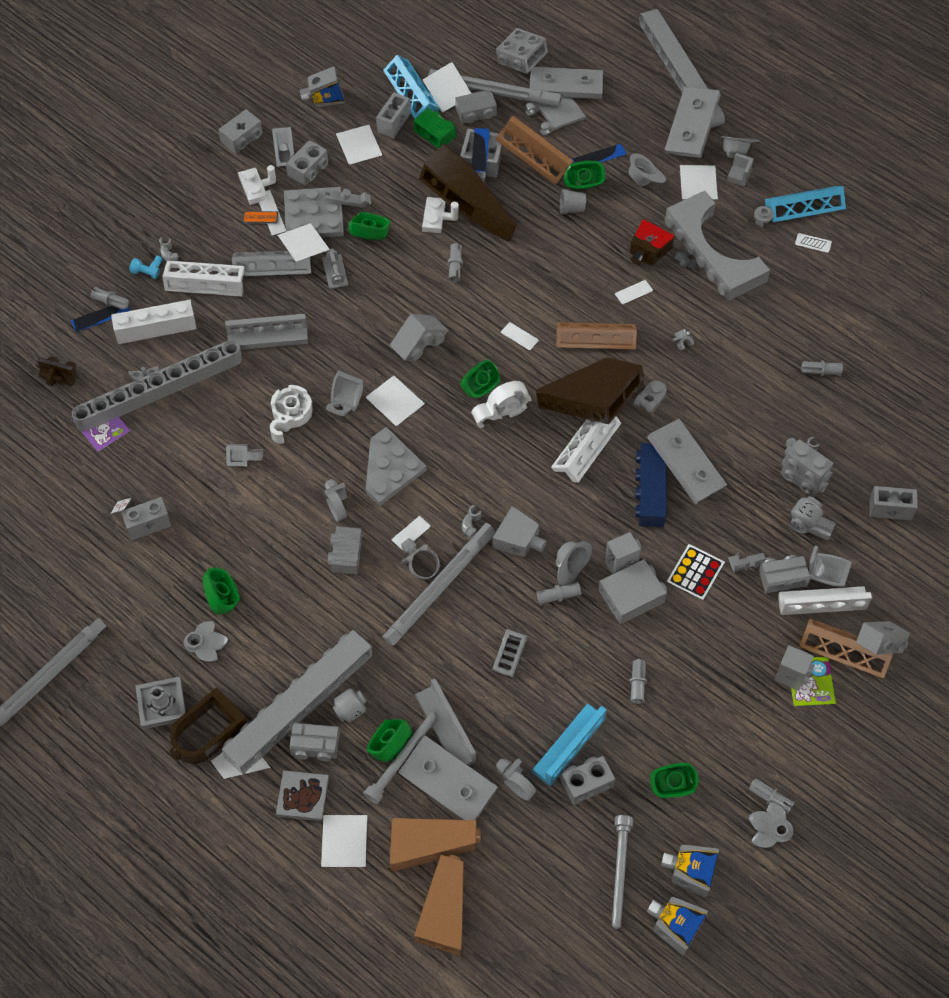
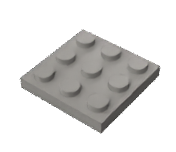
(309, 206)

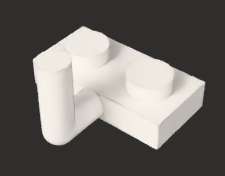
(254, 186)
(435, 214)

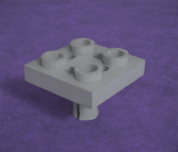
(161, 696)

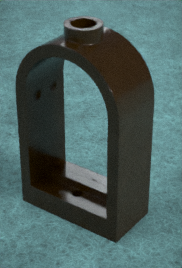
(226, 707)

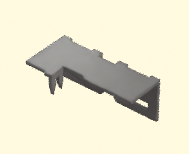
(742, 564)

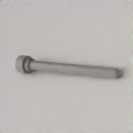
(375, 792)
(623, 825)

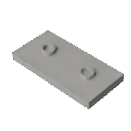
(568, 81)
(692, 122)
(687, 461)
(448, 779)

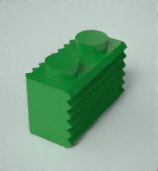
(434, 128)

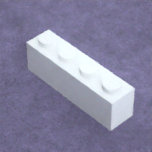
(153, 321)

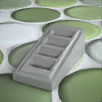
(509, 634)

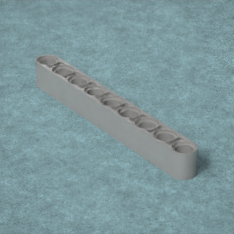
(674, 56)
(148, 387)

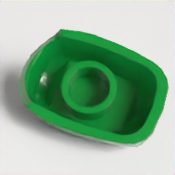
(584, 175)
(369, 226)
(480, 379)
(220, 590)
(389, 739)
(674, 780)

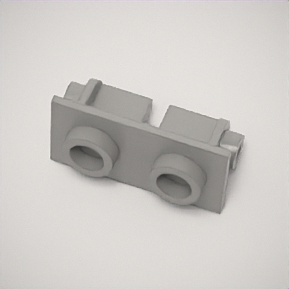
(334, 269)

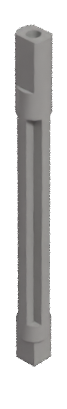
(512, 91)
(439, 584)
(50, 670)

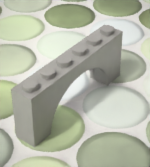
(729, 275)

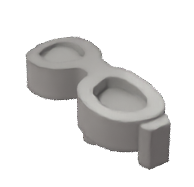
(135, 375)

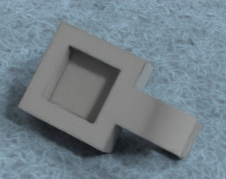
(239, 454)

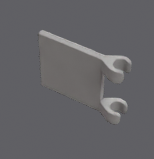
(557, 117)

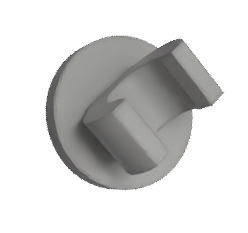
(763, 215)
(681, 336)

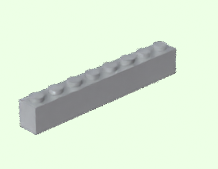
(297, 701)

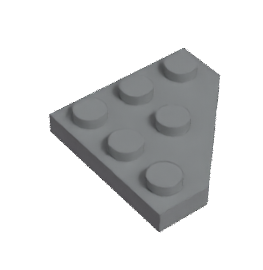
(390, 466)

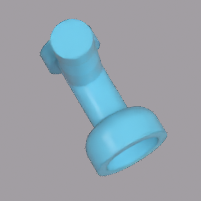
(153, 270)

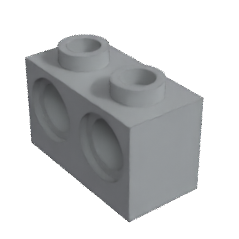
(307, 163)
(590, 784)

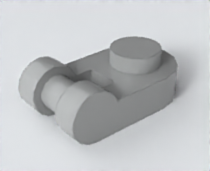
(653, 391)

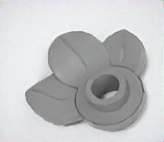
(208, 642)
(767, 824)

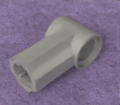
(822, 528)

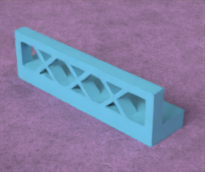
(413, 80)
(804, 196)
(569, 744)

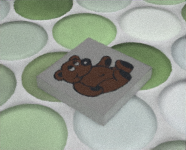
(302, 795)

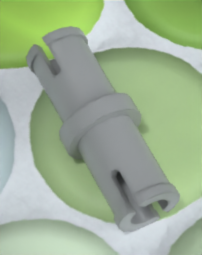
(455, 263)
(558, 593)

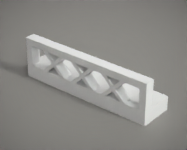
(202, 281)
(588, 448)
(824, 600)

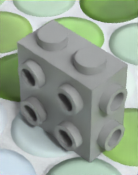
(521, 50)
(806, 468)

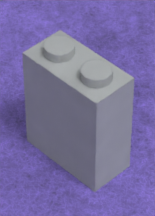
(632, 591)

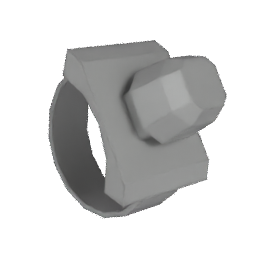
(335, 495)
(409, 547)
(514, 780)

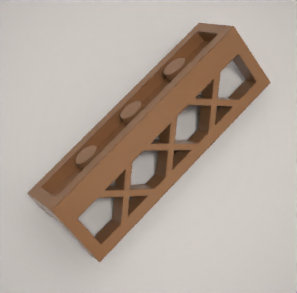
(536, 147)
(596, 335)
(844, 639)

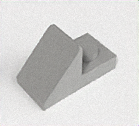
(283, 145)

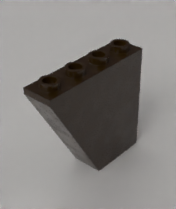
(594, 391)

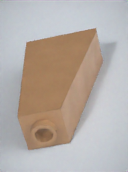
(427, 839)
(443, 910)

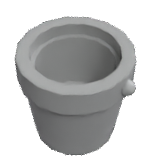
(572, 202)

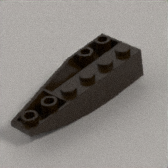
(458, 182)

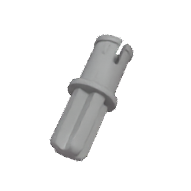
(109, 298)
(822, 368)
(638, 681)
(771, 795)

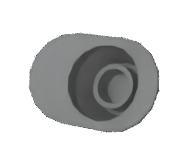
(736, 145)
(644, 171)
(571, 560)

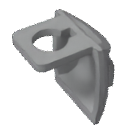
(345, 392)
(829, 568)

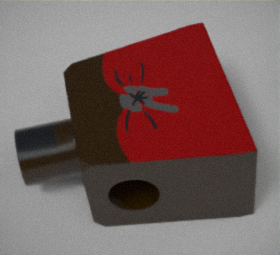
(650, 243)

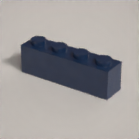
(651, 487)

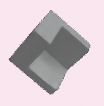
(740, 170)

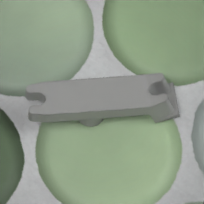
(346, 198)

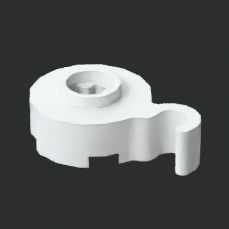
(504, 400)
(285, 414)

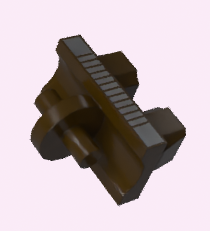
(56, 372)

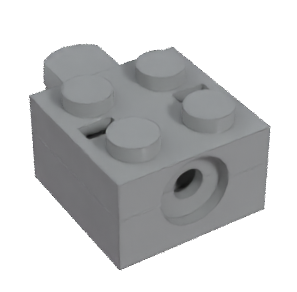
(494, 156)

